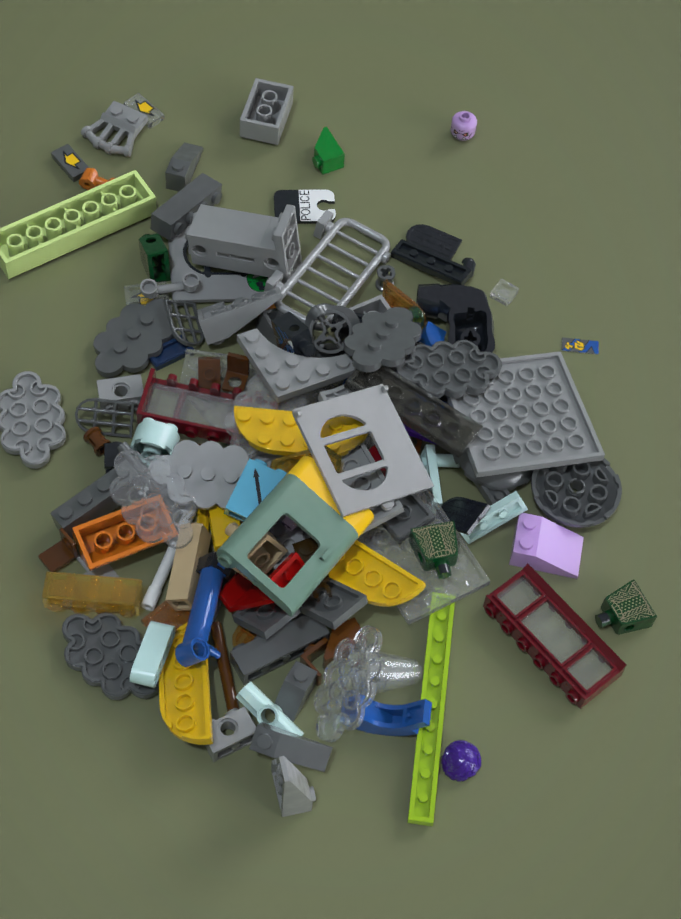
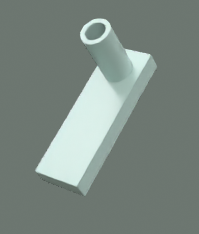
(431, 463)
(497, 515)

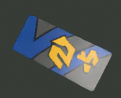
(579, 345)

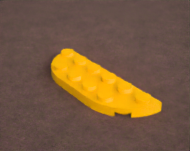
(278, 432)
(376, 577)
(186, 697)

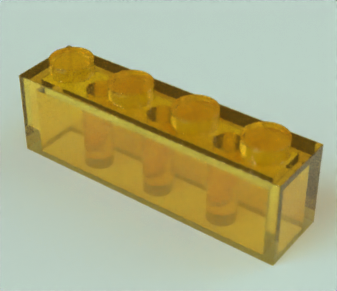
(92, 594)

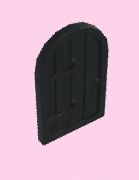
(433, 240)
(465, 513)

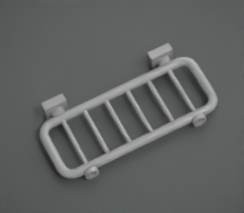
(323, 226)

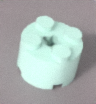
(155, 438)

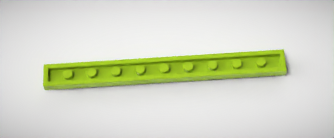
(429, 738)

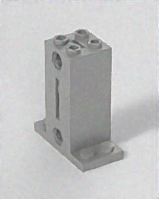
(245, 241)

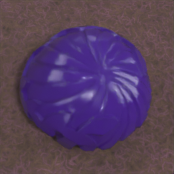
(461, 760)

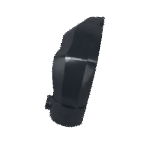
(463, 310)

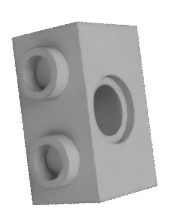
(128, 386)
(243, 728)

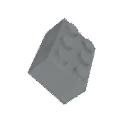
(266, 111)

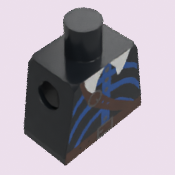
(293, 335)

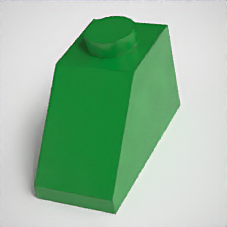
(328, 153)

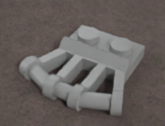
(118, 118)

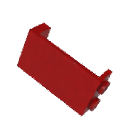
(243, 594)

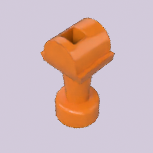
(91, 179)

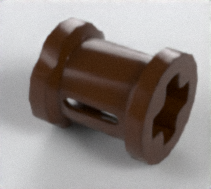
(96, 440)

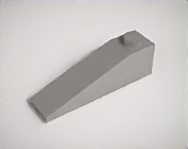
(223, 320)
(291, 788)

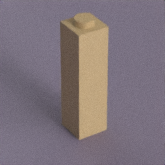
(183, 574)

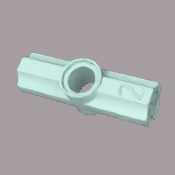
(258, 703)

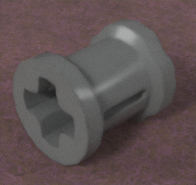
(382, 273)

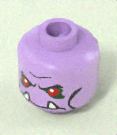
(463, 125)

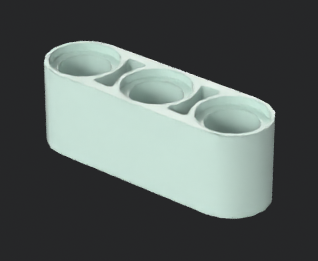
(152, 654)

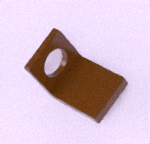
(237, 367)
(208, 371)
(60, 553)
(311, 653)

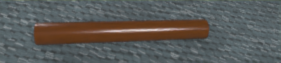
(224, 666)

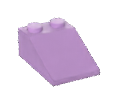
(546, 546)

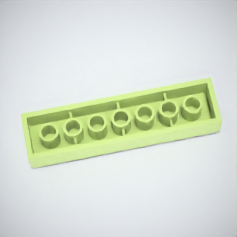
(74, 223)

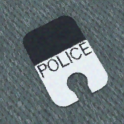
(305, 204)

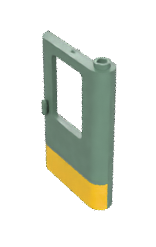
(309, 504)

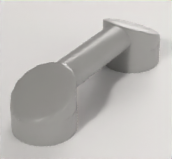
(189, 283)

